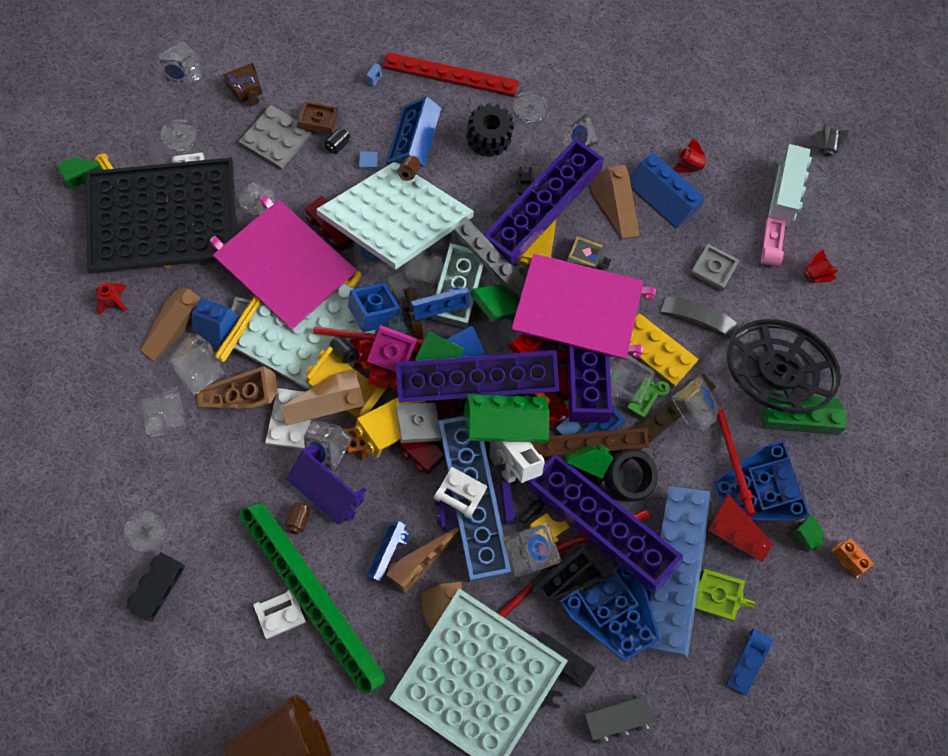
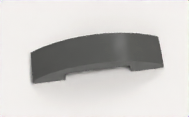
(699, 314)

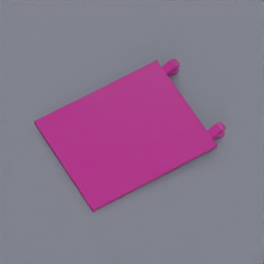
(284, 263)
(580, 307)

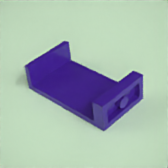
(324, 487)
(447, 515)

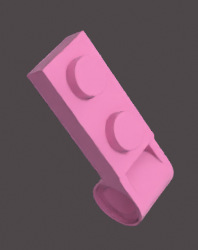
(773, 242)

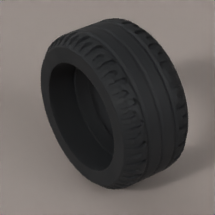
(649, 472)

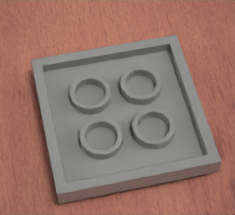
(275, 137)

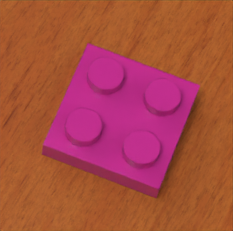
(390, 348)

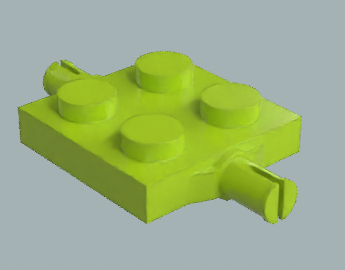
(721, 595)

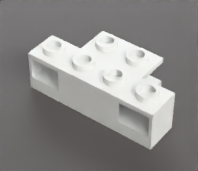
(520, 460)

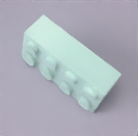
(789, 184)
(461, 270)

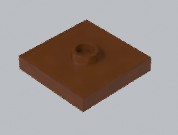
(317, 117)

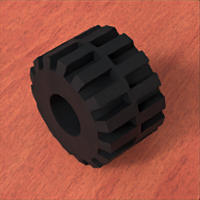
(489, 129)

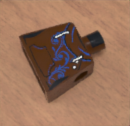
(244, 84)

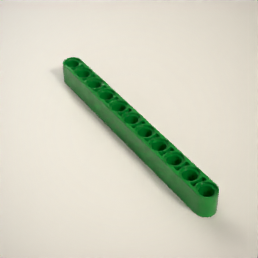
(313, 598)

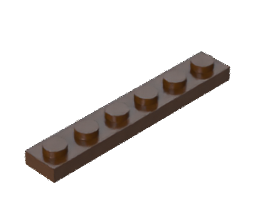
(611, 439)

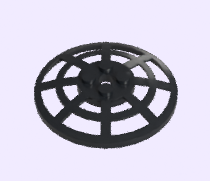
(786, 361)

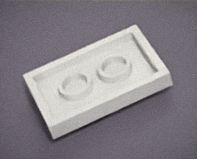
(278, 433)

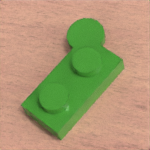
(660, 389)

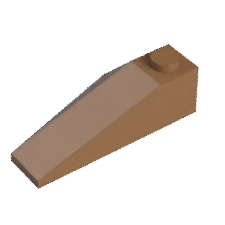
(615, 197)
(170, 322)
(241, 391)
(331, 396)
(414, 565)
(437, 600)

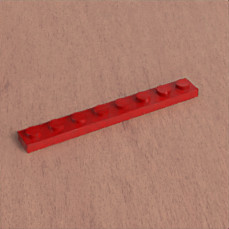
(450, 74)

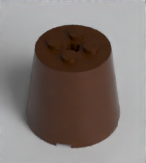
(282, 732)

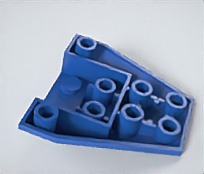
(771, 483)
(615, 614)

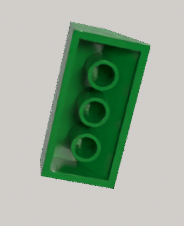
(507, 418)
(827, 420)

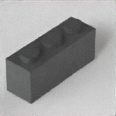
(618, 719)

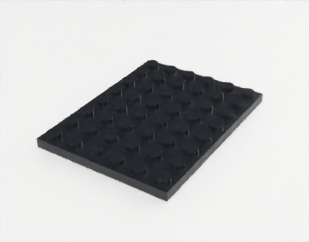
(159, 214)

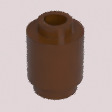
(409, 168)
(297, 518)

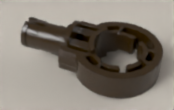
(416, 325)

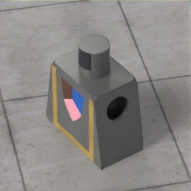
(588, 253)

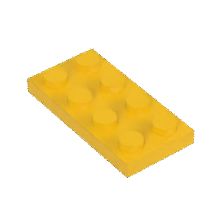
(661, 351)

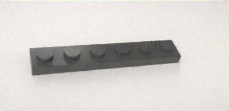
(490, 257)

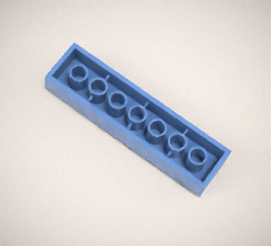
(482, 533)
(675, 602)

